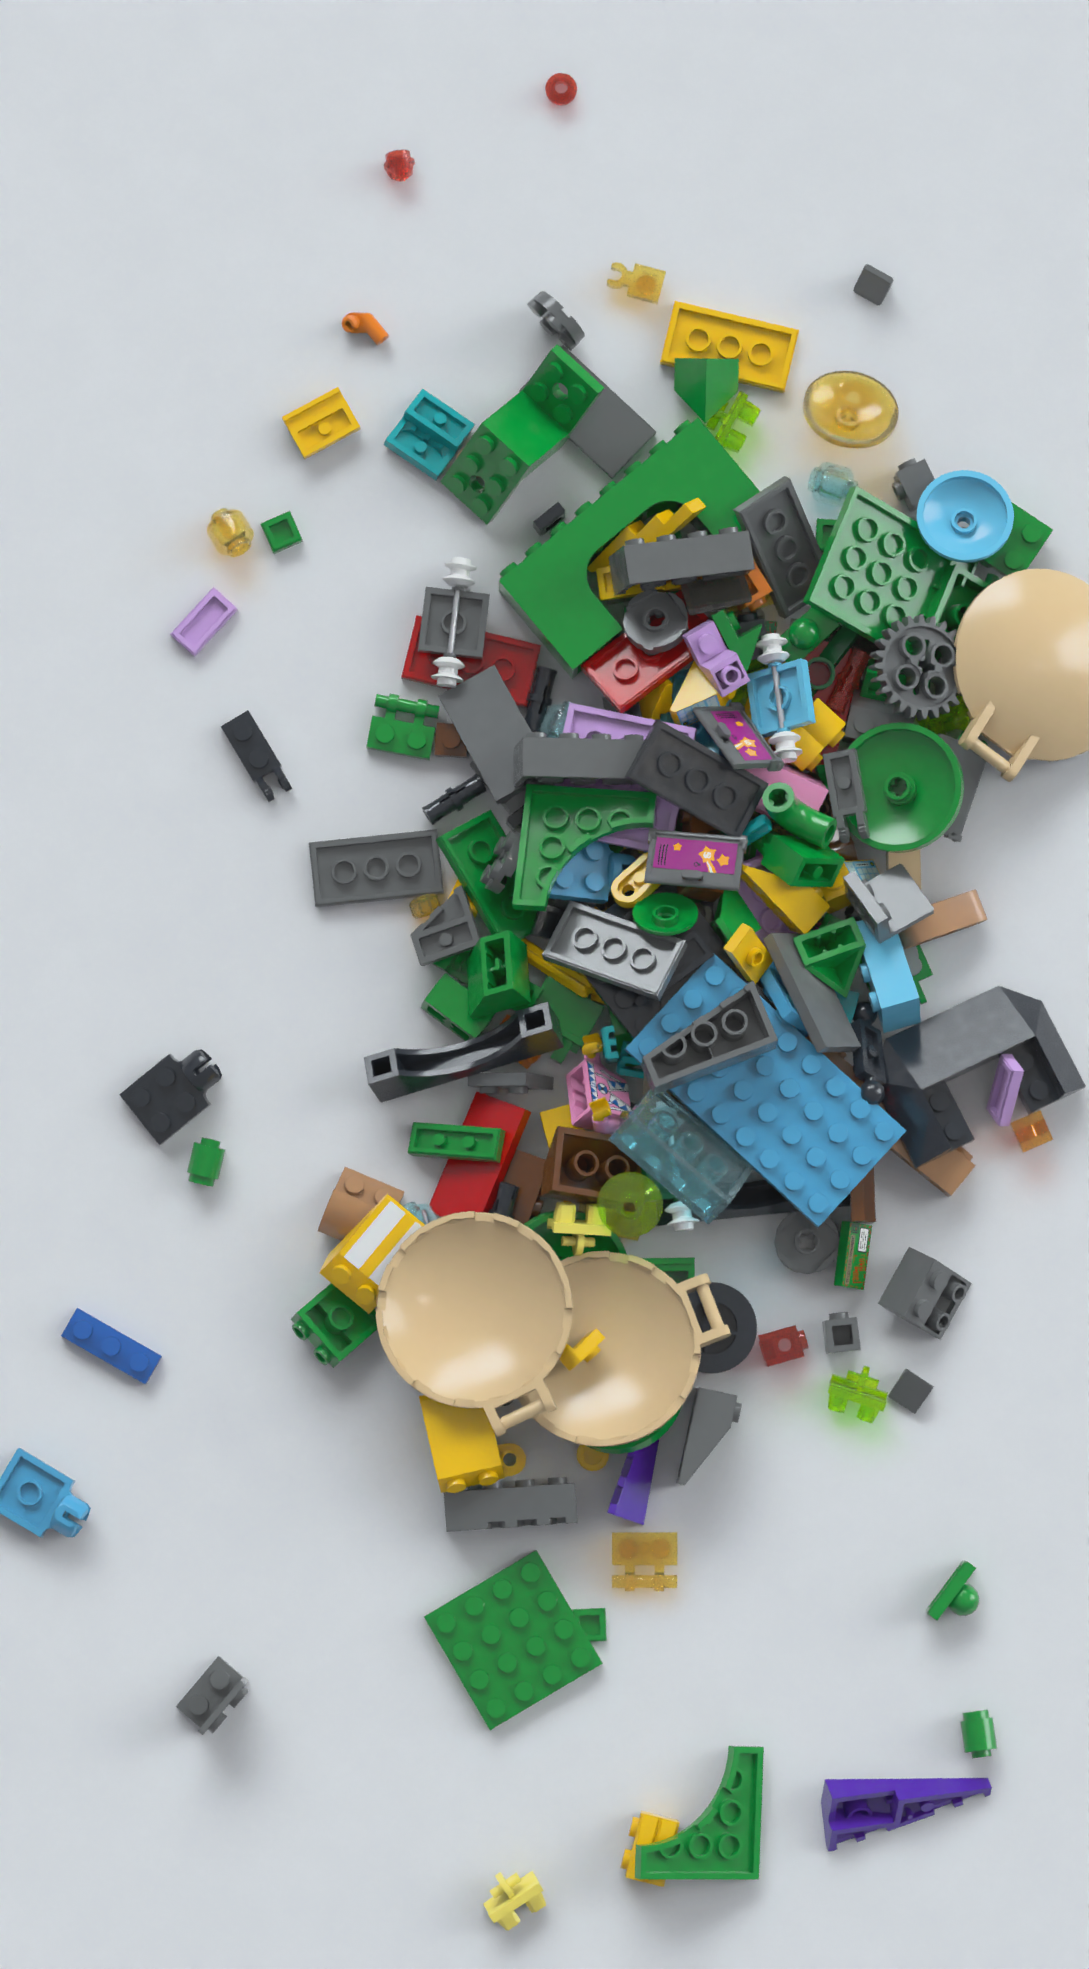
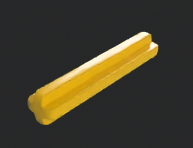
(567, 977)

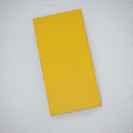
(760, 346)

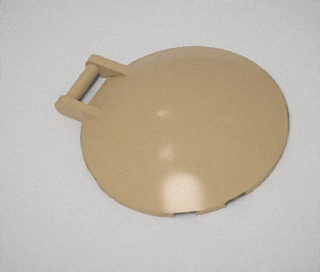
(1026, 669)
(476, 1314)
(646, 1353)

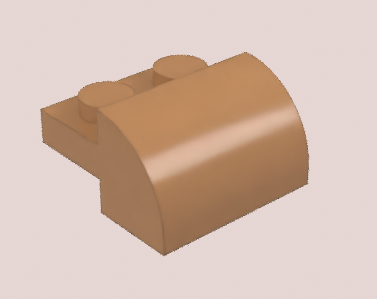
(352, 1201)

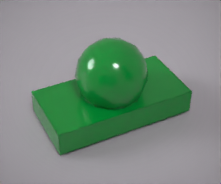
(808, 634)
(960, 1597)

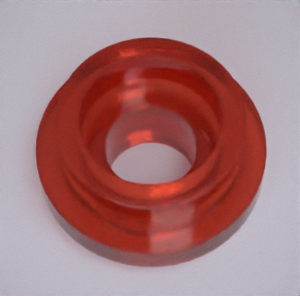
(561, 98)

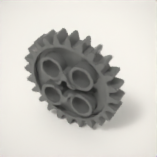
(894, 659)

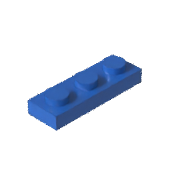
(111, 1346)

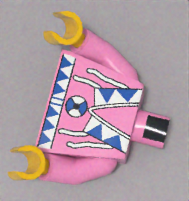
(595, 1093)

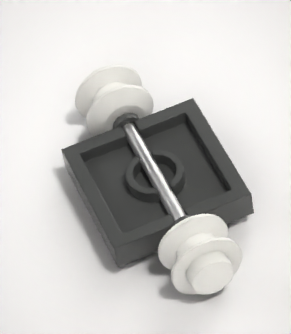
(453, 622)

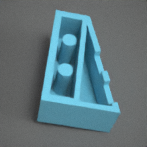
(890, 981)

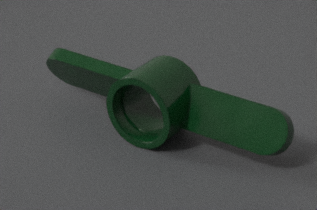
(833, 654)

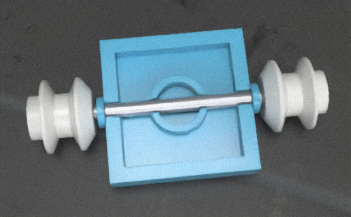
(780, 697)

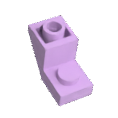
(714, 659)

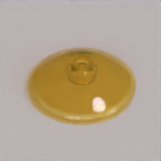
(850, 409)

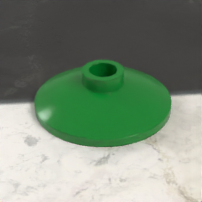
(665, 914)

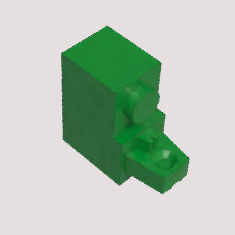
(799, 861)
(575, 1014)

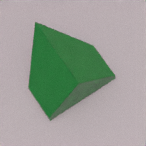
(706, 383)
(731, 914)
(833, 953)

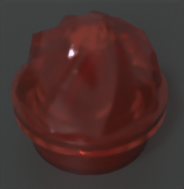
(399, 165)

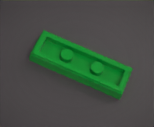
(456, 1142)

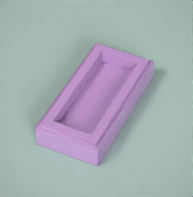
(204, 622)
(1005, 1089)

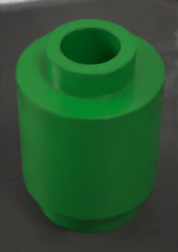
(205, 1162)
(978, 1733)

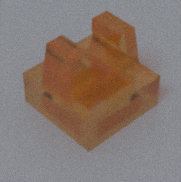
(1031, 1131)

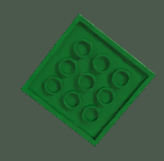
(513, 1640)

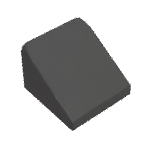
(873, 284)
(910, 1391)

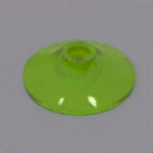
(630, 1188)

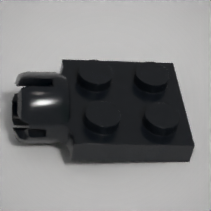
(172, 1093)

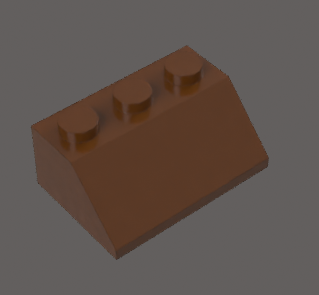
(581, 1164)

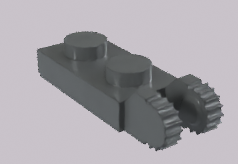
(846, 791)

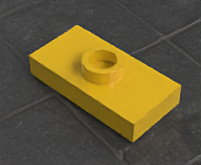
(748, 953)

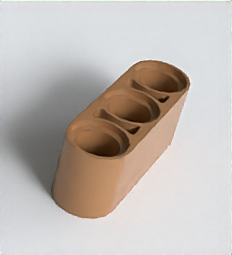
(948, 917)

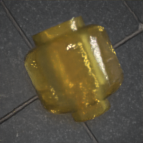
(230, 532)

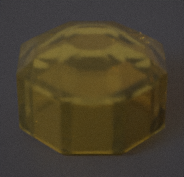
(424, 905)

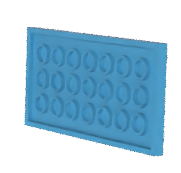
(780, 1110)

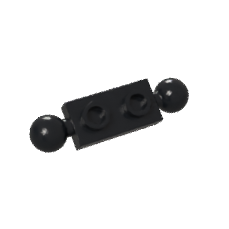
(868, 1058)

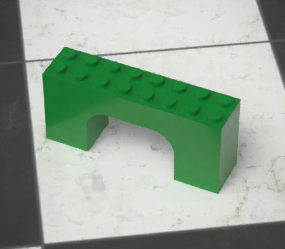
(552, 583)

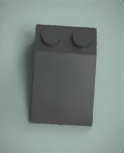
(708, 1423)

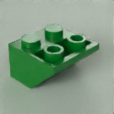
(497, 974)

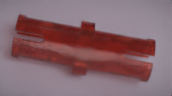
(848, 681)

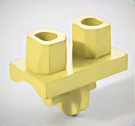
(565, 1222)
(512, 1894)

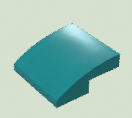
(429, 434)

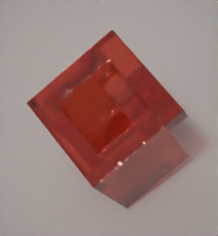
(769, 1345)

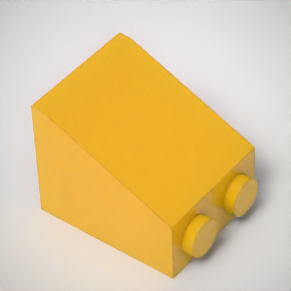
(461, 1446)

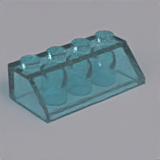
(682, 1154)

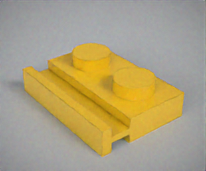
(321, 423)

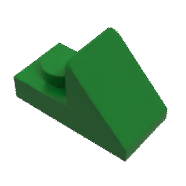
(742, 643)

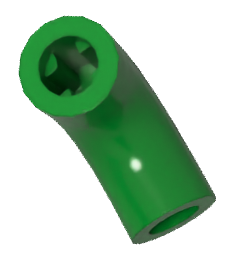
(798, 817)

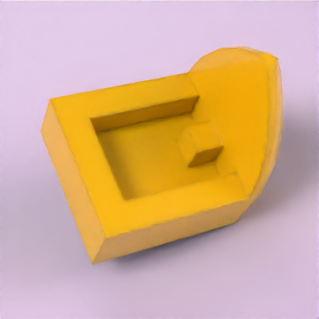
(585, 1349)

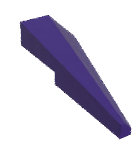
(634, 1485)
(866, 1805)

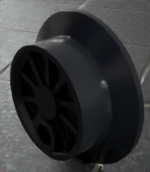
(742, 1323)

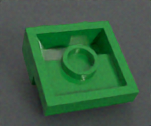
(333, 1325)

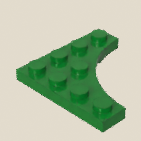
(562, 823)
(723, 1838)

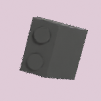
(868, 714)

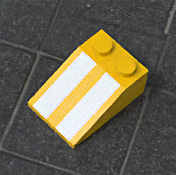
(365, 1251)

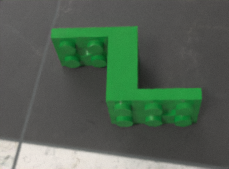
(522, 434)

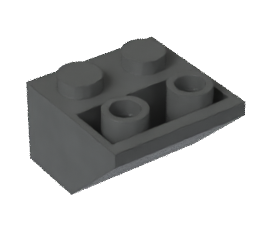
(924, 1293)

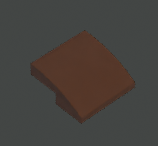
(864, 1200)

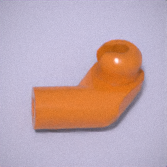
(364, 323)

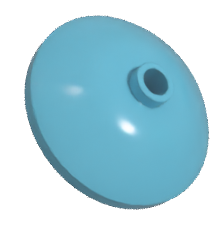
(966, 498)

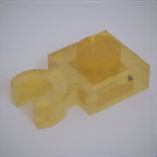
(643, 283)

